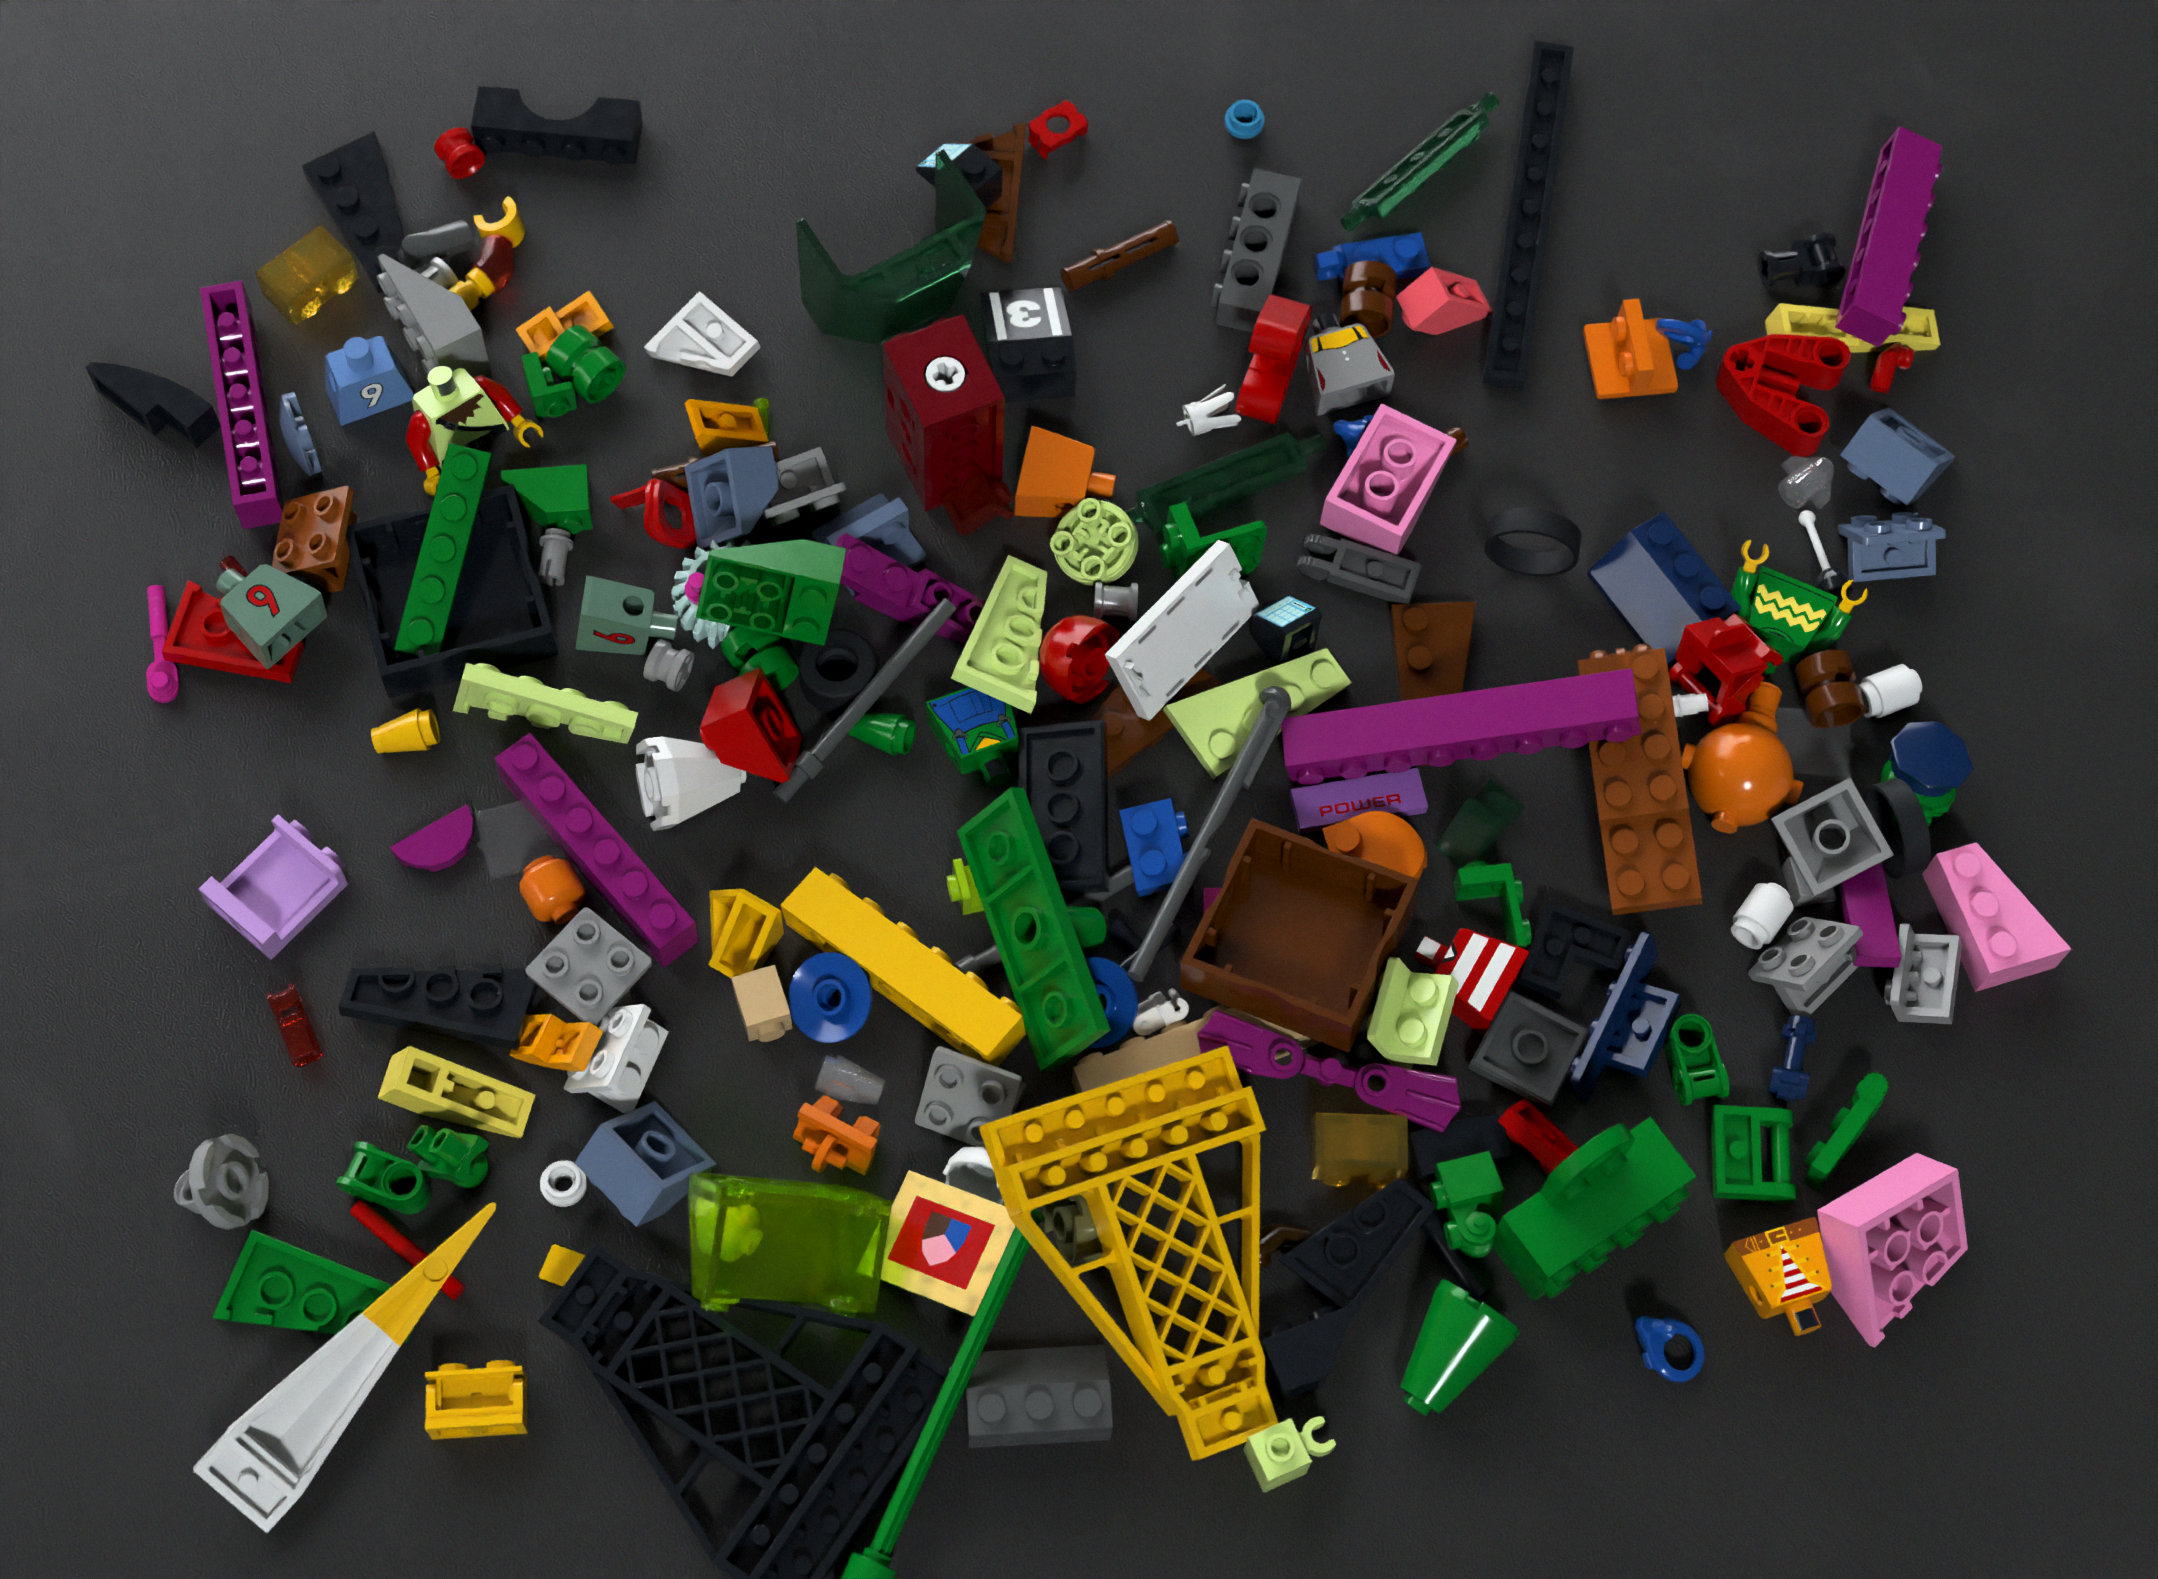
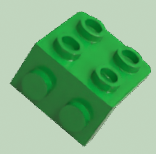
(1184, 546)

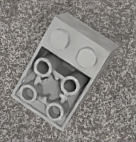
(433, 320)

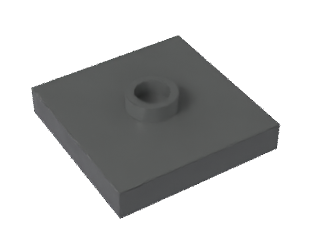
(1528, 1049)

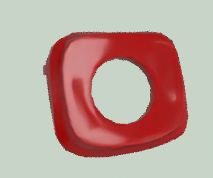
(655, 522)

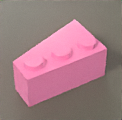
(1996, 922)

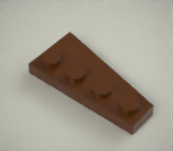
(1431, 647)
(1131, 734)

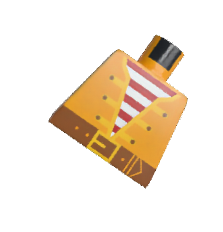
(1784, 1272)

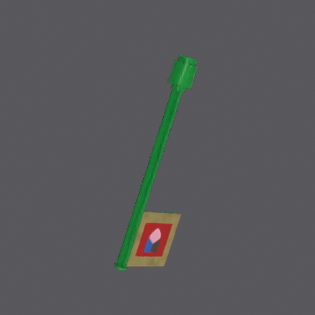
(964, 1258)

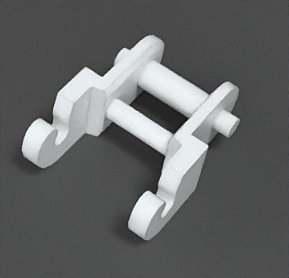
(1158, 1012)

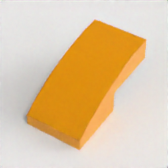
(546, 326)
(557, 1044)

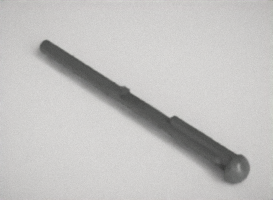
(1254, 750)

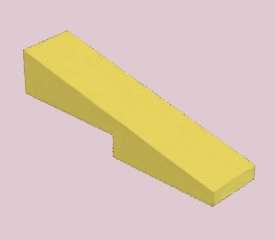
(1917, 332)

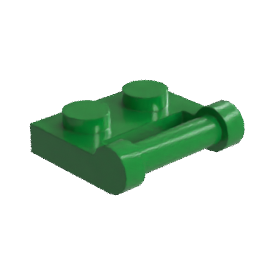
(1738, 1153)

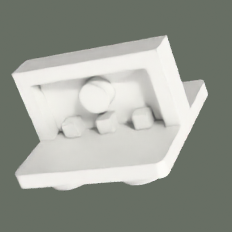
(621, 1058)

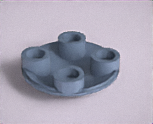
(297, 435)

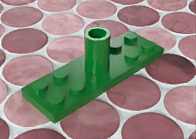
(1035, 930)

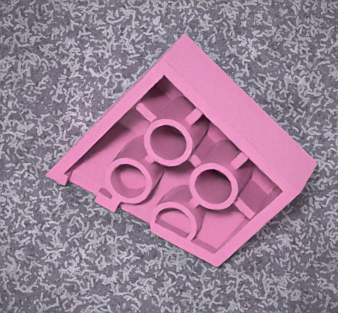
(1892, 1240)

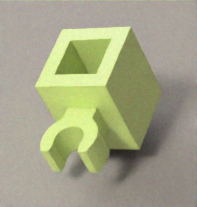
(1283, 1453)

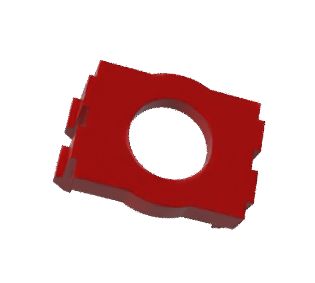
(1049, 140)

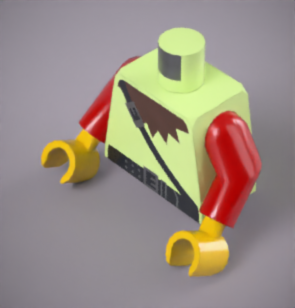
(462, 413)

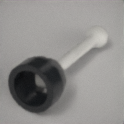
(1830, 579)

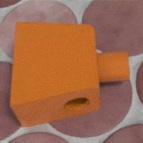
(1058, 476)

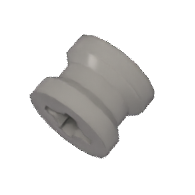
(668, 665)

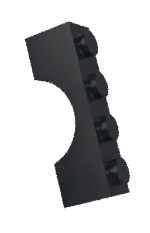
(603, 133)

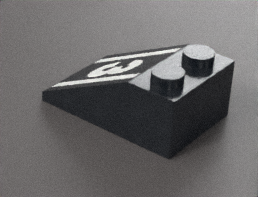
(1029, 343)

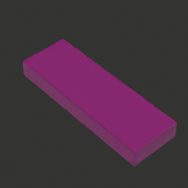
(1868, 905)

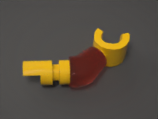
(495, 258)

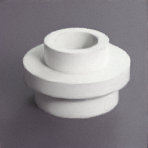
(558, 1171)

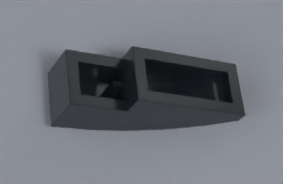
(155, 401)

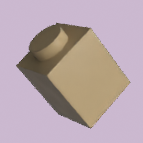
(762, 1004)

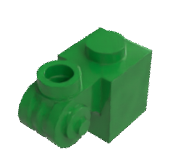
(1468, 1194)

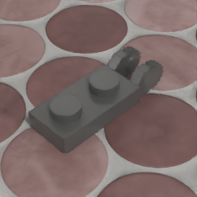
(1360, 568)

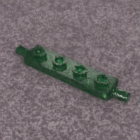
(1429, 156)
(1226, 479)

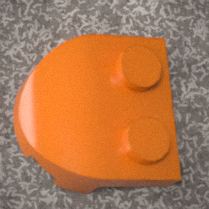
(1381, 840)

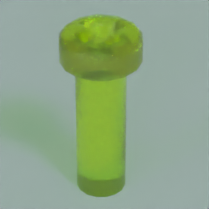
(762, 405)

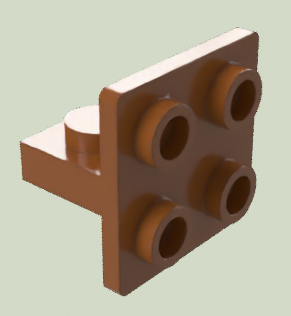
(314, 537)

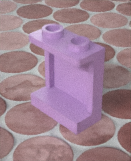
(277, 887)

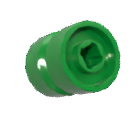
(582, 359)
(753, 649)

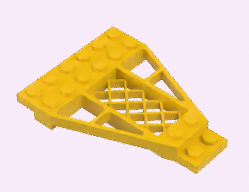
(1122, 1131)

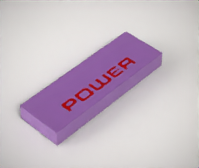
(1337, 801)

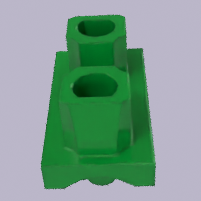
(450, 1155)

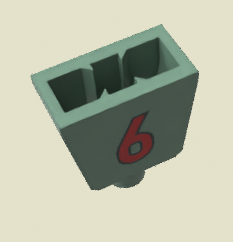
(269, 611)
(620, 618)

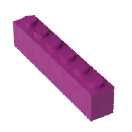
(1890, 238)
(597, 850)

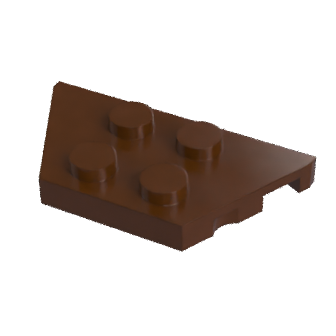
(1001, 217)

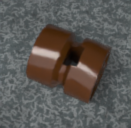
(1369, 297)
(1830, 687)

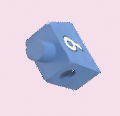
(365, 379)

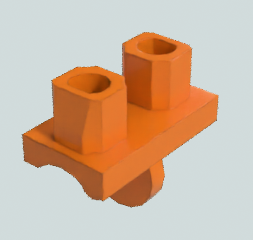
(835, 1140)

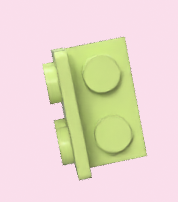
(1411, 1015)

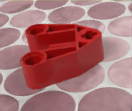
(1276, 350)
(1762, 384)

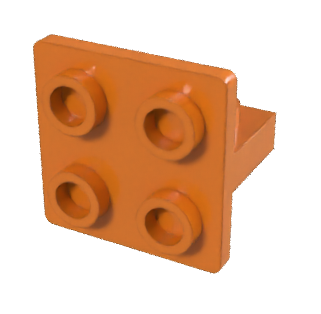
(1629, 355)

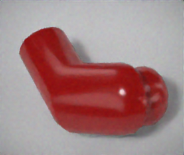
(1886, 365)

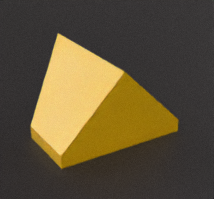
(742, 931)

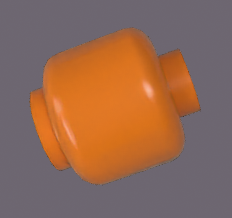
(552, 889)

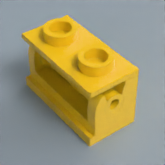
(476, 1400)

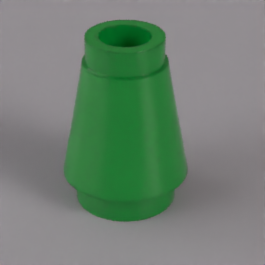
(886, 732)

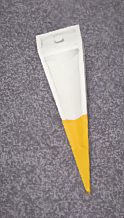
(287, 1434)

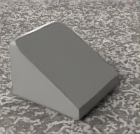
(1798, 889)

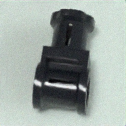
(1808, 262)

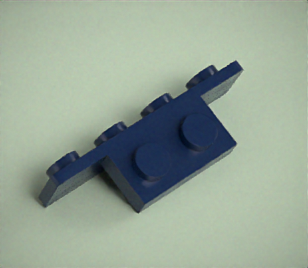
(1631, 1023)

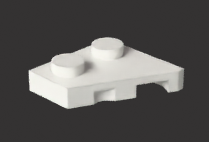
(703, 339)

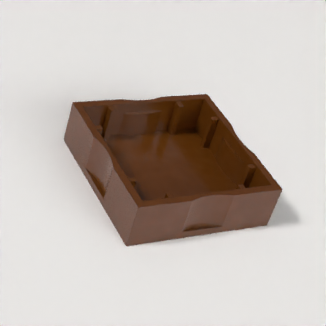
(1299, 935)

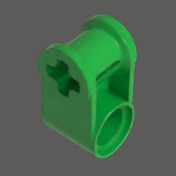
(1695, 1070)
(377, 1175)

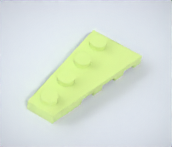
(1007, 638)
(542, 705)
(1222, 717)

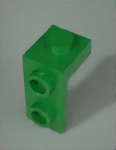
(1483, 880)

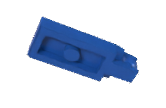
(1402, 253)

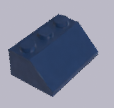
(1660, 585)

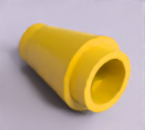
(406, 733)

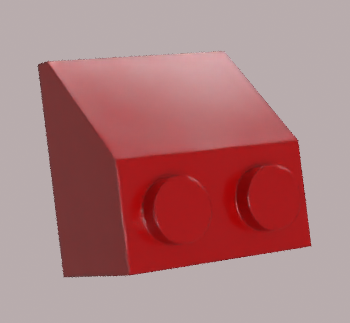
(751, 728)

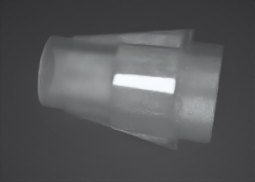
(848, 1081)

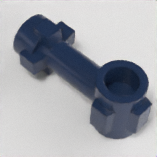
(1788, 1080)

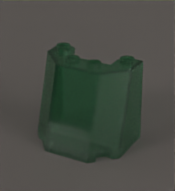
(904, 287)

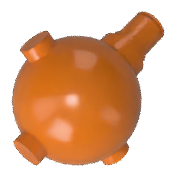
(1742, 768)

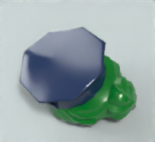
(1931, 763)

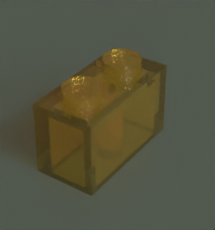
(307, 275)
(1358, 1148)

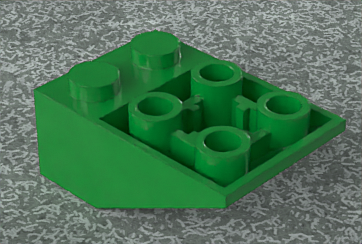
(774, 588)

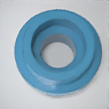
(1247, 111)

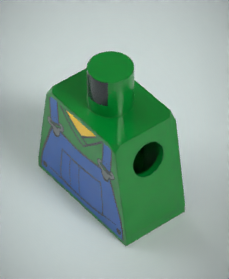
(975, 732)

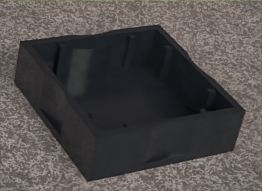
(496, 610)

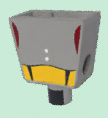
(1344, 366)

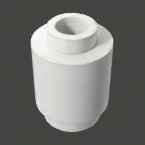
(1890, 690)
(1761, 915)

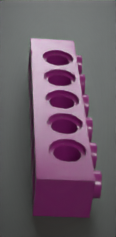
(242, 405)

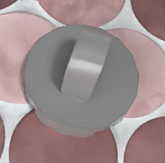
(224, 1183)

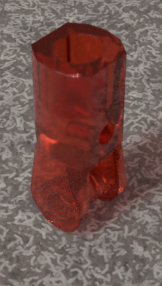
(296, 1028)

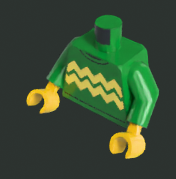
(1788, 612)

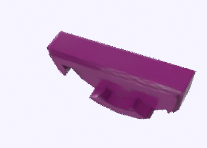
(439, 843)

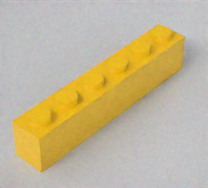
(904, 969)

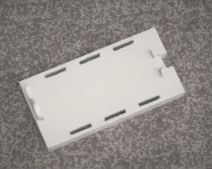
(1182, 630)

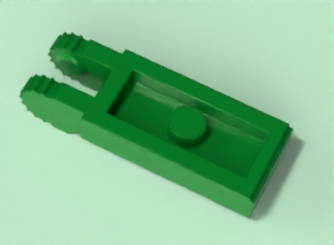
(1847, 1129)

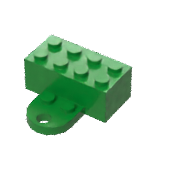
(1591, 1205)

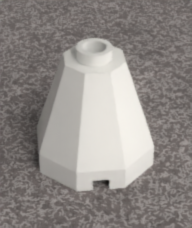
(682, 780)

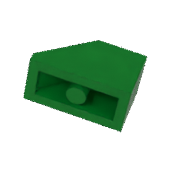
(554, 495)

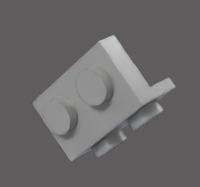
(1926, 977)

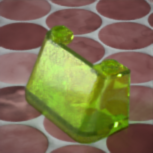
(785, 1242)

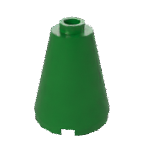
(1453, 1348)

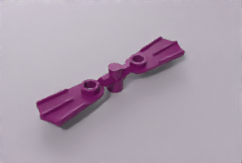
(1419, 1095)

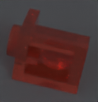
(977, 503)

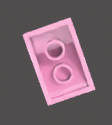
(1387, 481)

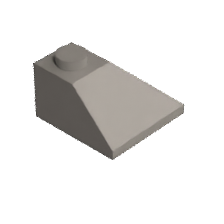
(1832, 837)

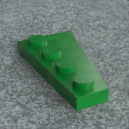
(295, 1289)

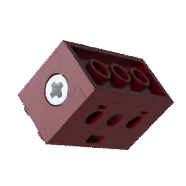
(942, 408)

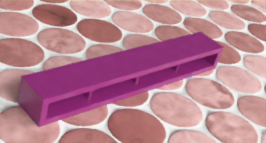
(1461, 727)

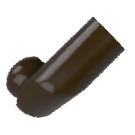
(1279, 1236)

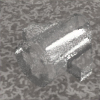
(1806, 481)

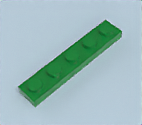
(443, 551)

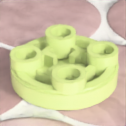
(1095, 542)

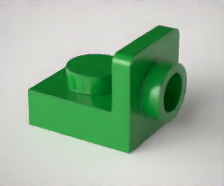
(546, 397)

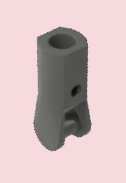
(437, 242)

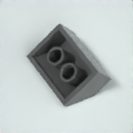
(1039, 1397)

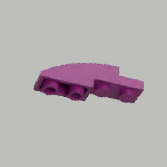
(903, 592)

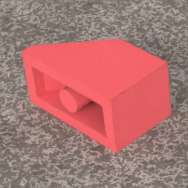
(1442, 302)

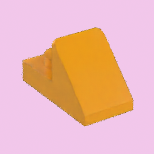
(724, 425)

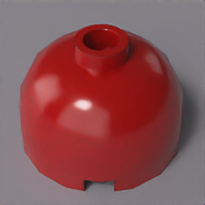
(1075, 658)

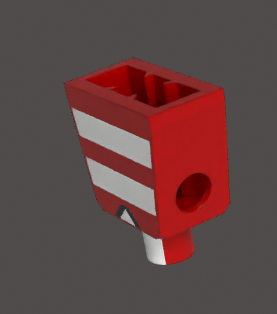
(1482, 968)

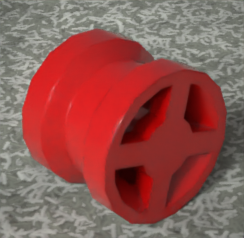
(459, 153)

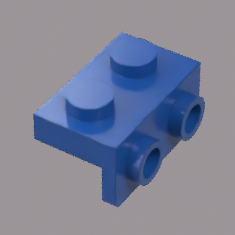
(1155, 844)

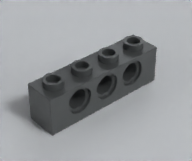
(1267, 196)

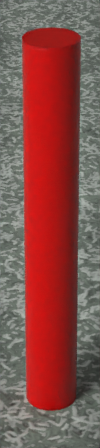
(400, 1243)

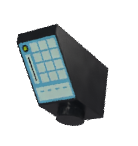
(975, 166)
(1286, 628)

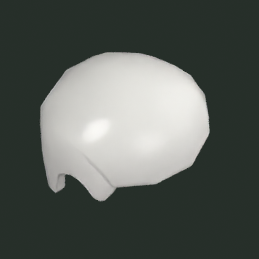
(973, 1173)

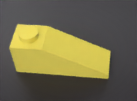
(454, 1093)

